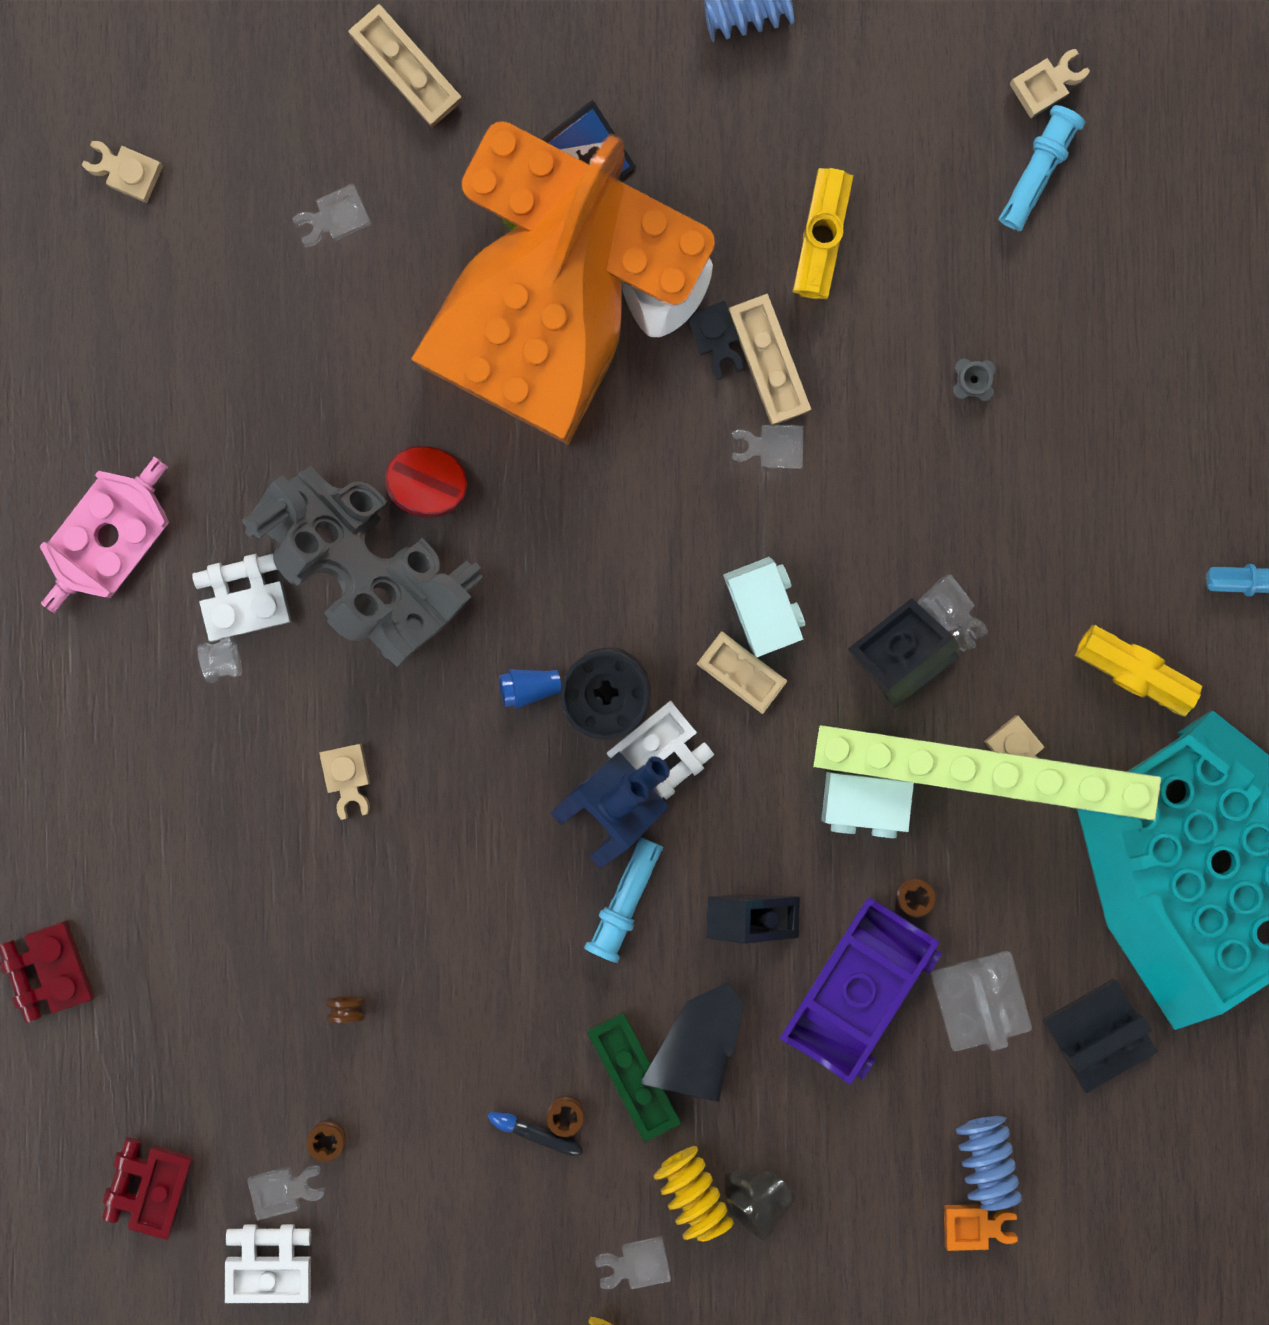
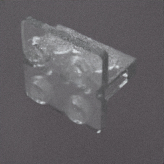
(981, 1002)

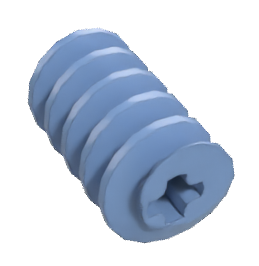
(726, 13)
(990, 1162)

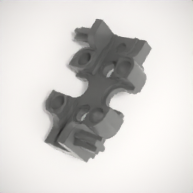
(419, 597)

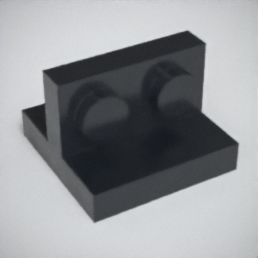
(905, 651)
(1100, 1035)

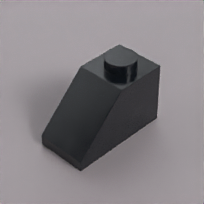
(752, 918)

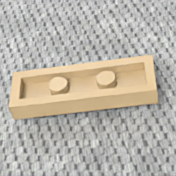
(405, 65)
(769, 359)

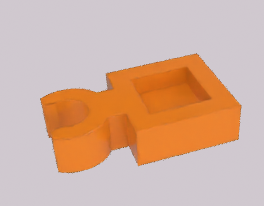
(971, 1227)

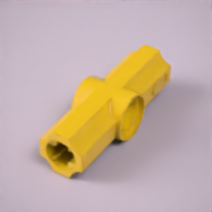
(829, 210)
(1138, 671)

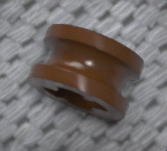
(918, 909)
(345, 1009)
(574, 1125)
(324, 1154)

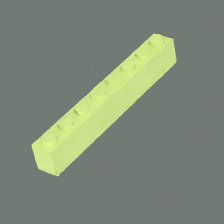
(988, 772)

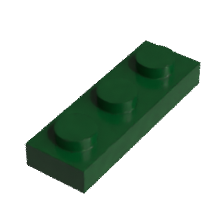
(626, 1066)

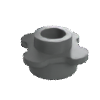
(982, 370)

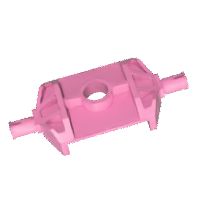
(75, 551)

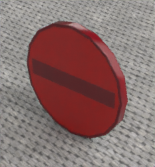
(425, 481)

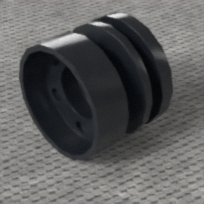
(589, 710)

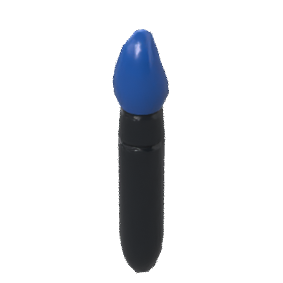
(509, 1123)

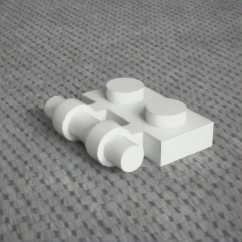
(243, 610)
(660, 737)
(268, 1278)

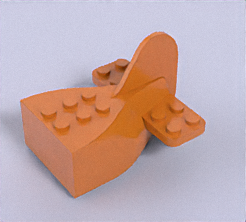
(544, 302)

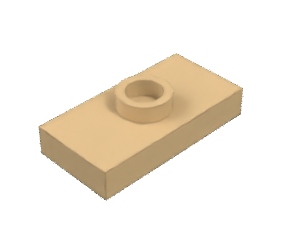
(741, 672)

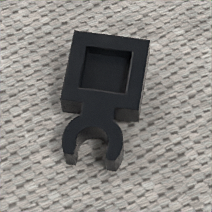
(714, 332)

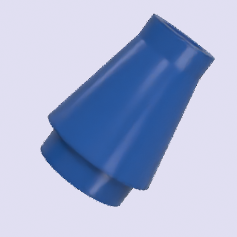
(528, 686)

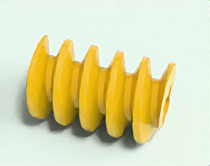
(694, 1196)

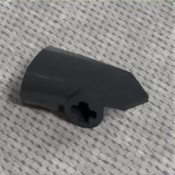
(699, 1046)

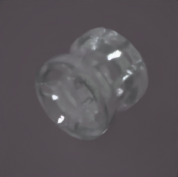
(219, 659)

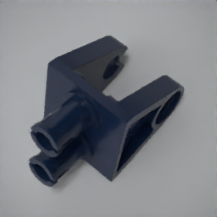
(620, 801)

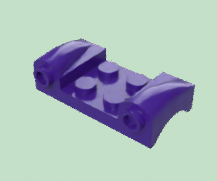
(860, 990)

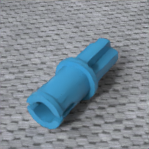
(1236, 579)

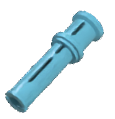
(1049, 151)
(618, 916)

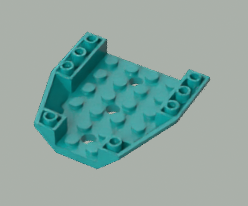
(1162, 900)

